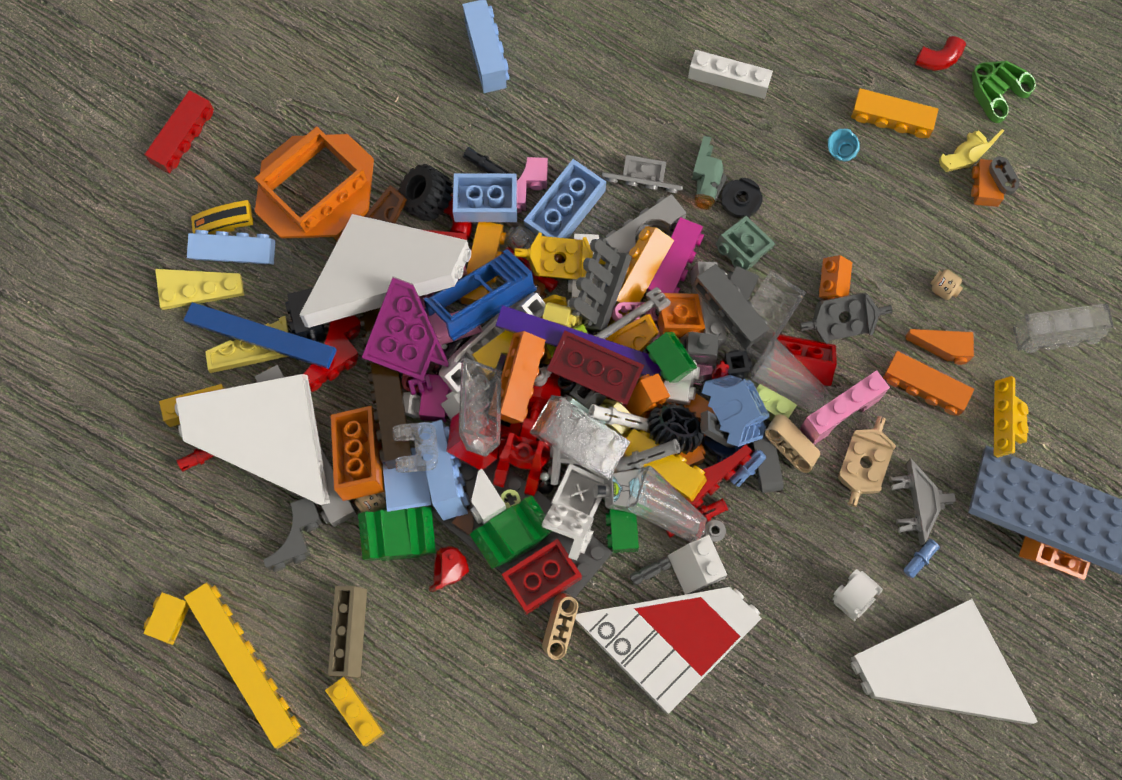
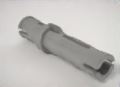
(638, 458)

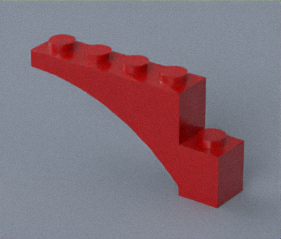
(346, 355)
(720, 471)

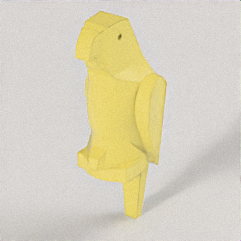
(967, 152)

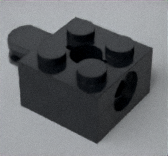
(294, 307)

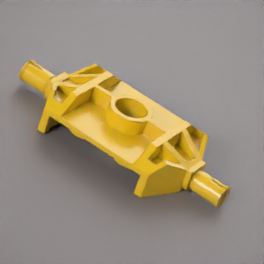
(544, 249)

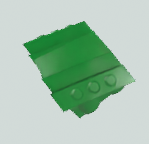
(511, 533)
(397, 534)

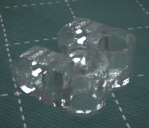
(412, 432)

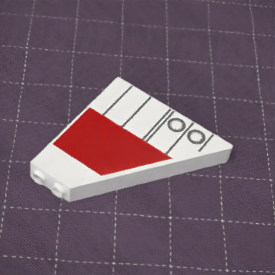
(671, 640)

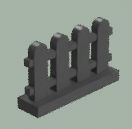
(606, 293)

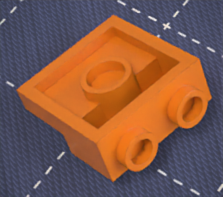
(681, 315)

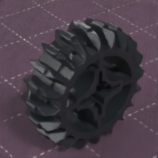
(675, 422)

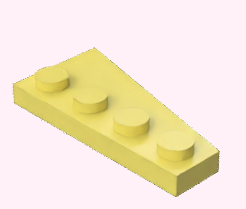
(183, 287)
(239, 353)

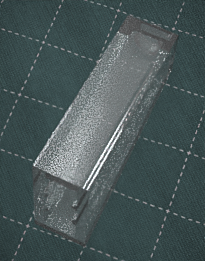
(789, 377)
(663, 505)

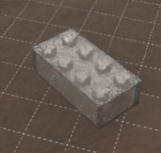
(1063, 327)
(580, 437)

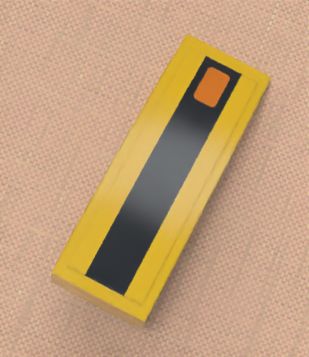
(223, 218)

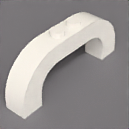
(451, 375)

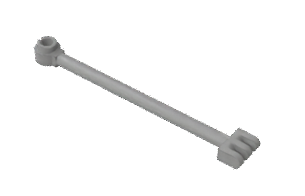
(655, 299)

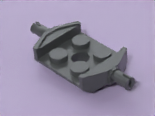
(861, 318)

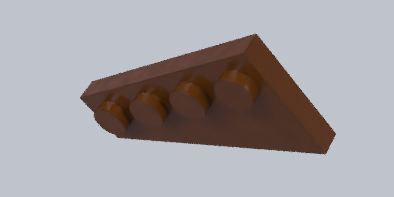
(387, 206)

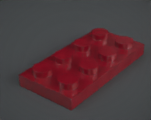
(595, 367)

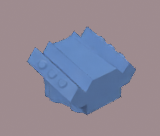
(737, 408)

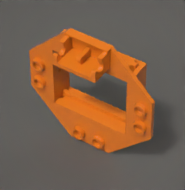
(333, 212)

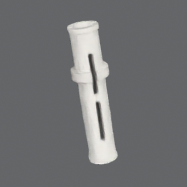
(598, 413)

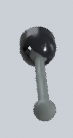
(546, 488)

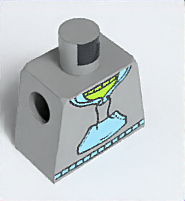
(616, 489)

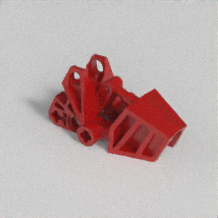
(525, 450)

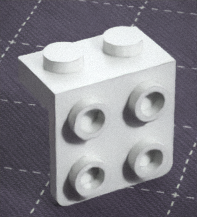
(571, 524)

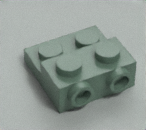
(744, 243)

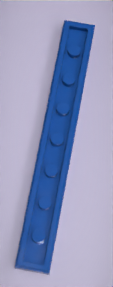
(260, 335)

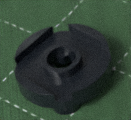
(752, 195)

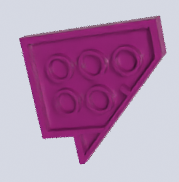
(403, 333)

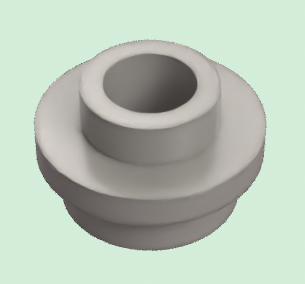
(715, 537)

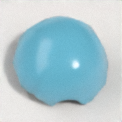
(843, 145)

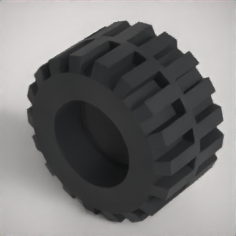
(426, 192)

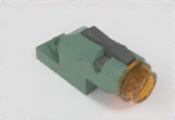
(709, 176)

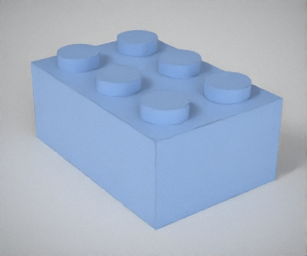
(485, 197)

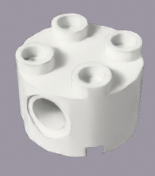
(856, 595)

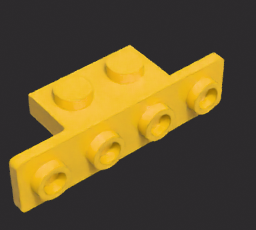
(1009, 418)

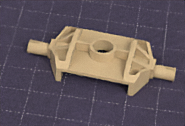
(871, 445)

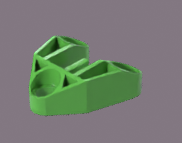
(999, 78)

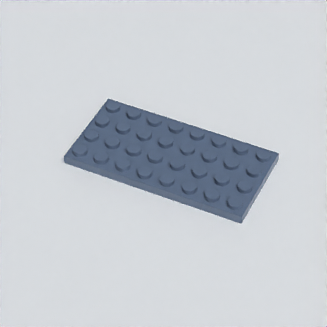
(1049, 509)

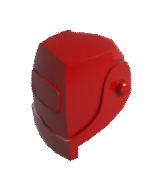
(448, 567)

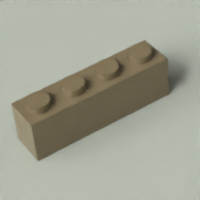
(347, 632)

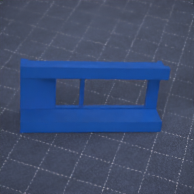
(517, 286)

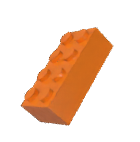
(356, 454)

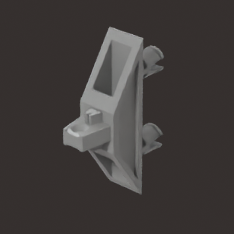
(926, 501)

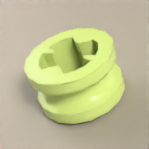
(514, 494)

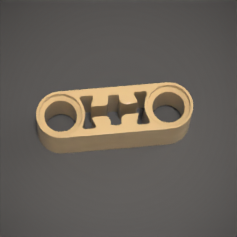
(792, 443)
(565, 631)

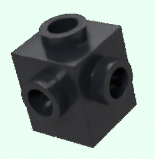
(741, 361)

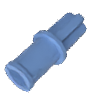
(749, 468)
(921, 558)

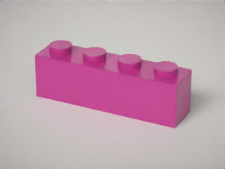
(681, 253)

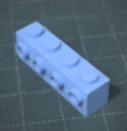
(231, 248)

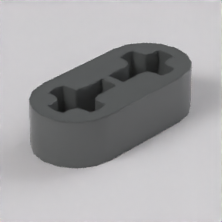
(1005, 175)

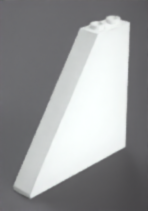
(369, 258)
(262, 430)
(945, 667)

